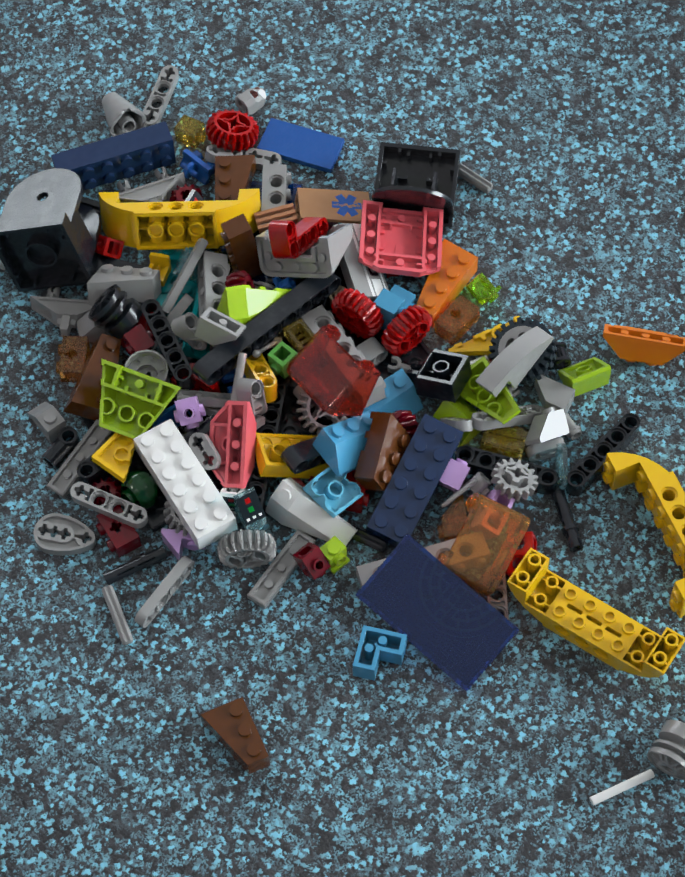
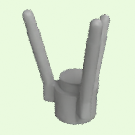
(477, 484)

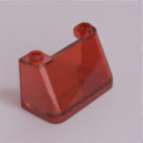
(332, 375)

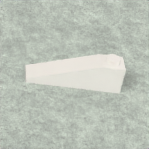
(297, 510)

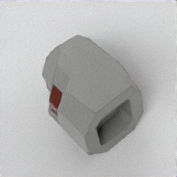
(251, 100)

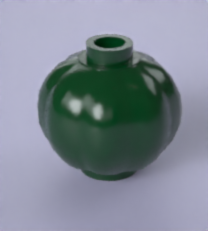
(140, 489)

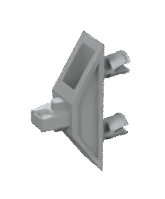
(152, 192)
(60, 311)

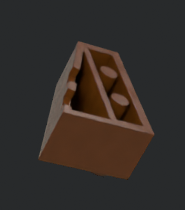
(382, 452)
(237, 732)

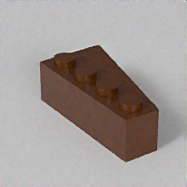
(233, 174)
(241, 246)
(86, 395)

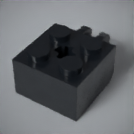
(441, 375)

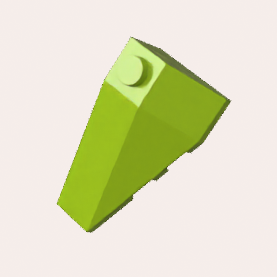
(246, 303)
(501, 408)

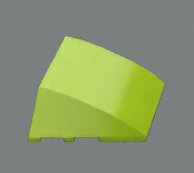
(131, 399)

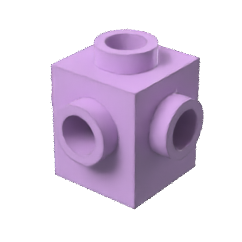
(183, 406)

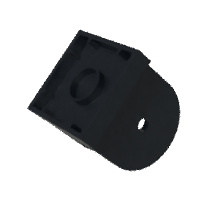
(48, 239)

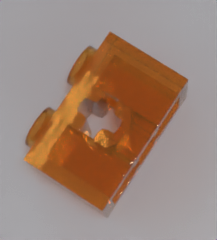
(456, 320)
(72, 355)

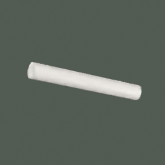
(621, 787)

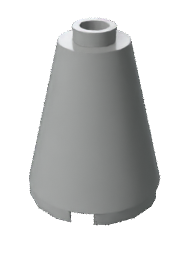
(122, 115)

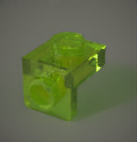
(483, 289)

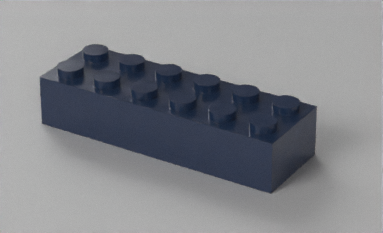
(119, 156)
(414, 480)

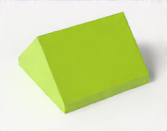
(586, 375)
(460, 409)

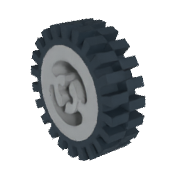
(514, 331)

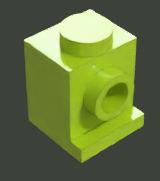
(335, 553)

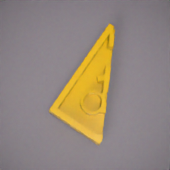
(480, 343)
(115, 456)

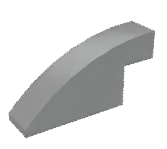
(514, 361)

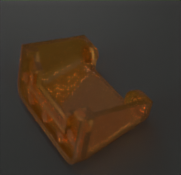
(485, 544)

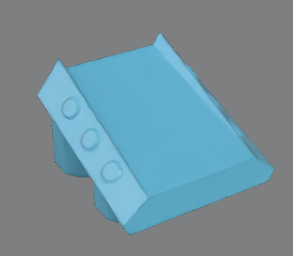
(333, 492)

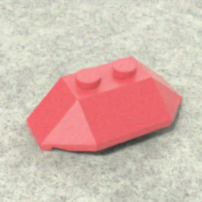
(235, 440)

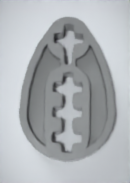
(58, 546)

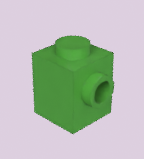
(280, 358)

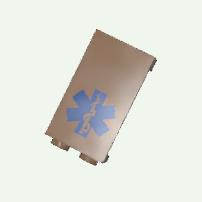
(334, 205)

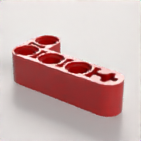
(292, 240)

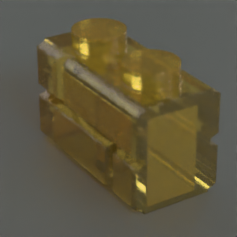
(505, 441)

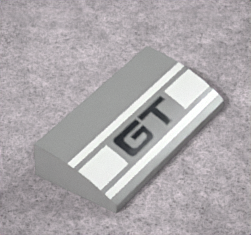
(356, 274)

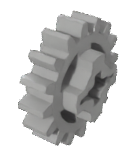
(514, 479)

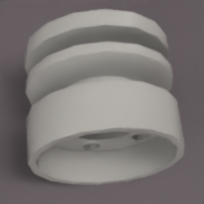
(149, 363)
(669, 749)

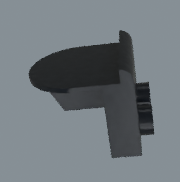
(417, 178)

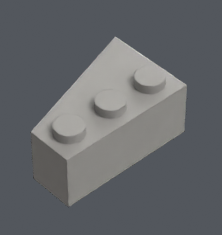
(137, 282)

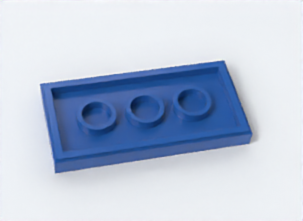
(302, 145)

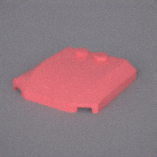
(400, 240)

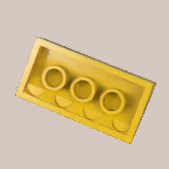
(268, 453)

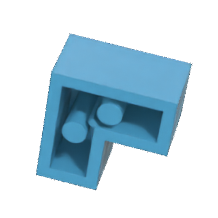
(393, 303)
(377, 645)

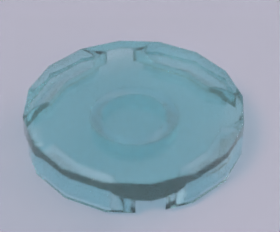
(561, 464)

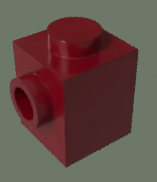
(138, 339)
(311, 561)

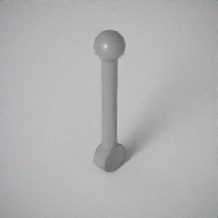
(256, 353)

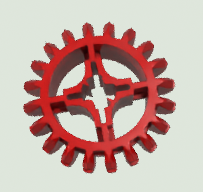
(232, 130)
(357, 313)
(406, 330)

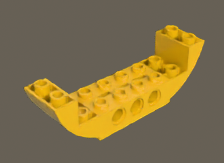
(174, 223)
(663, 498)
(590, 621)

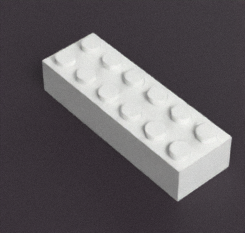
(185, 484)

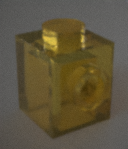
(190, 131)

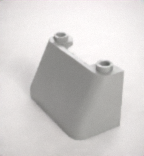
(316, 262)

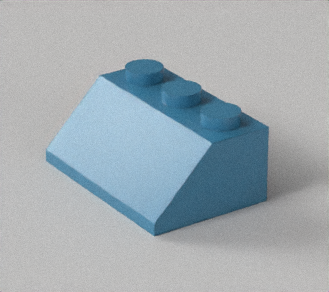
(399, 395)
(343, 442)

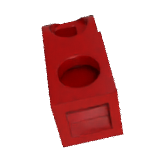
(109, 247)

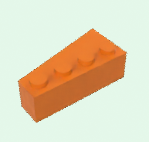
(444, 286)

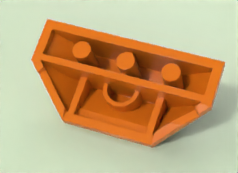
(643, 345)

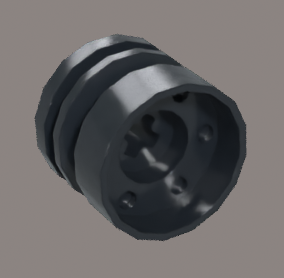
(115, 311)

